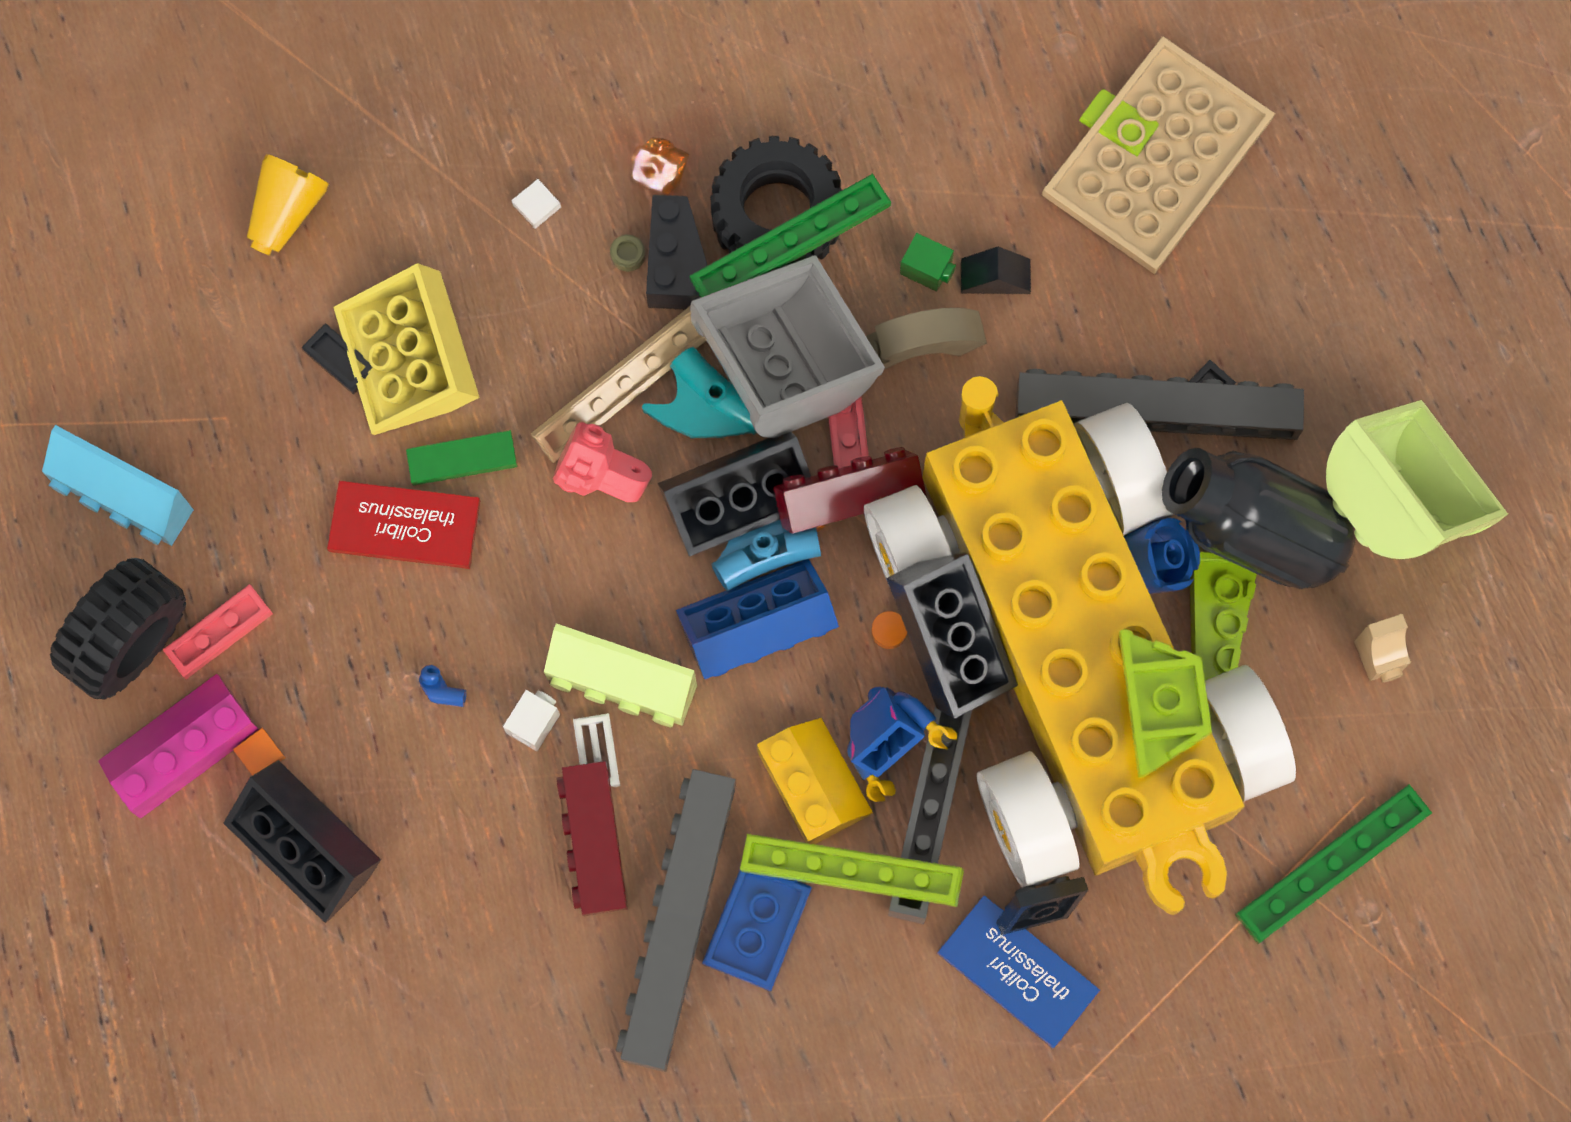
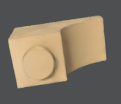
(1384, 649)

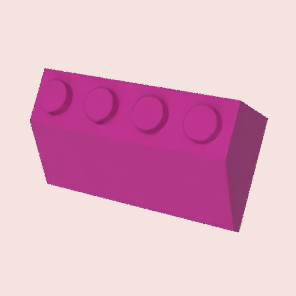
(177, 746)

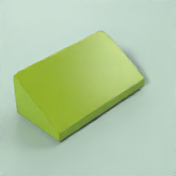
(1123, 112)

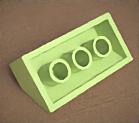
(619, 675)

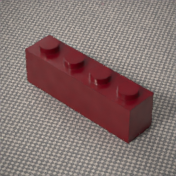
(844, 491)
(593, 838)

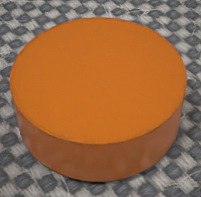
(888, 630)

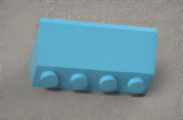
(115, 487)

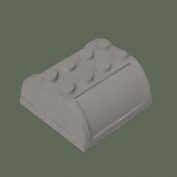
(788, 346)

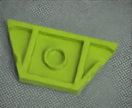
(1163, 699)

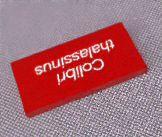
(404, 524)

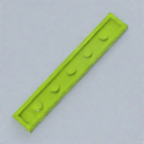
(852, 870)

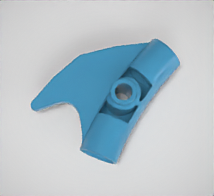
(762, 552)

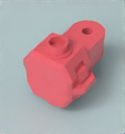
(593, 464)

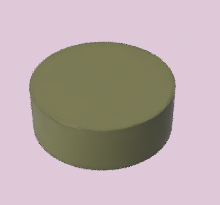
(627, 253)

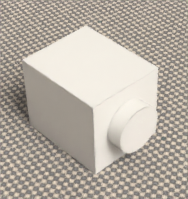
(532, 719)

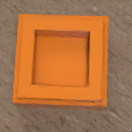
(258, 752)

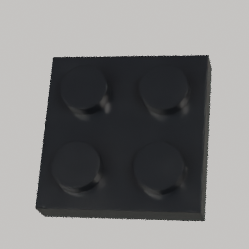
(1042, 905)

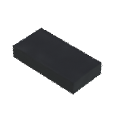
(330, 353)

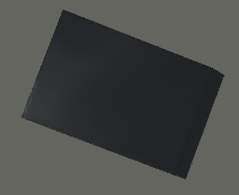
(995, 273)

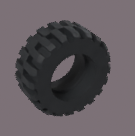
(765, 165)
(117, 628)

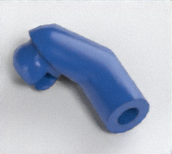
(437, 689)

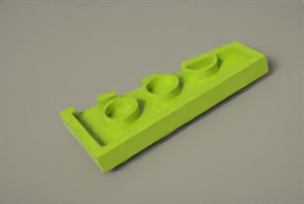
(1219, 612)

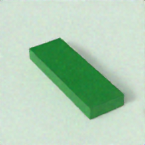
(461, 458)

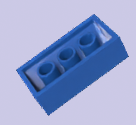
(757, 618)

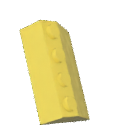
(412, 345)

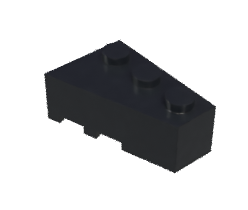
(673, 253)

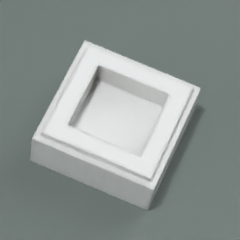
(536, 203)

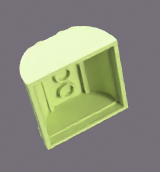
(1407, 484)

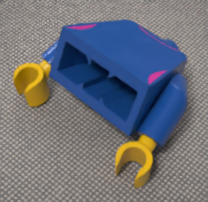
(886, 731)

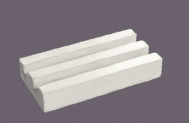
(592, 721)

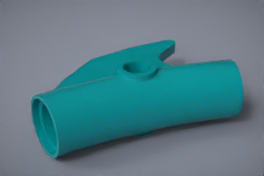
(694, 408)

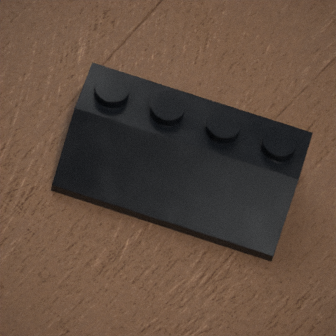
(731, 492)
(952, 633)
(301, 840)

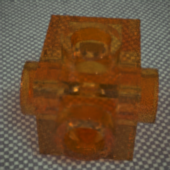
(659, 165)

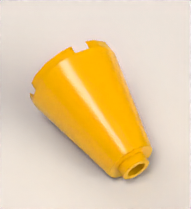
(281, 203)

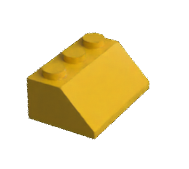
(813, 780)

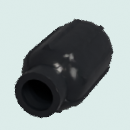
(1259, 517)

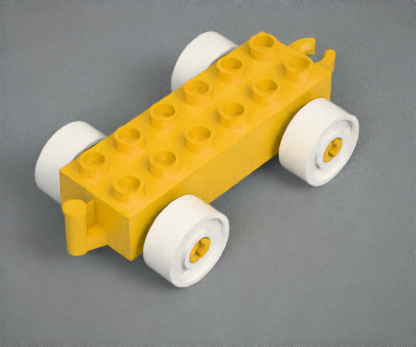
(1045, 531)

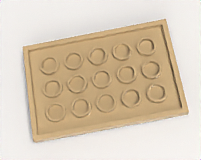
(1155, 198)

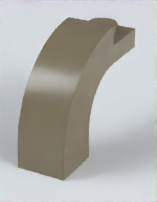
(928, 332)

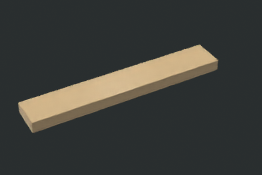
(619, 384)

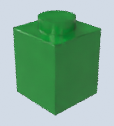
(927, 262)

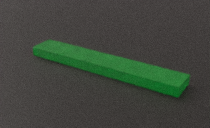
(794, 237)
(1333, 864)

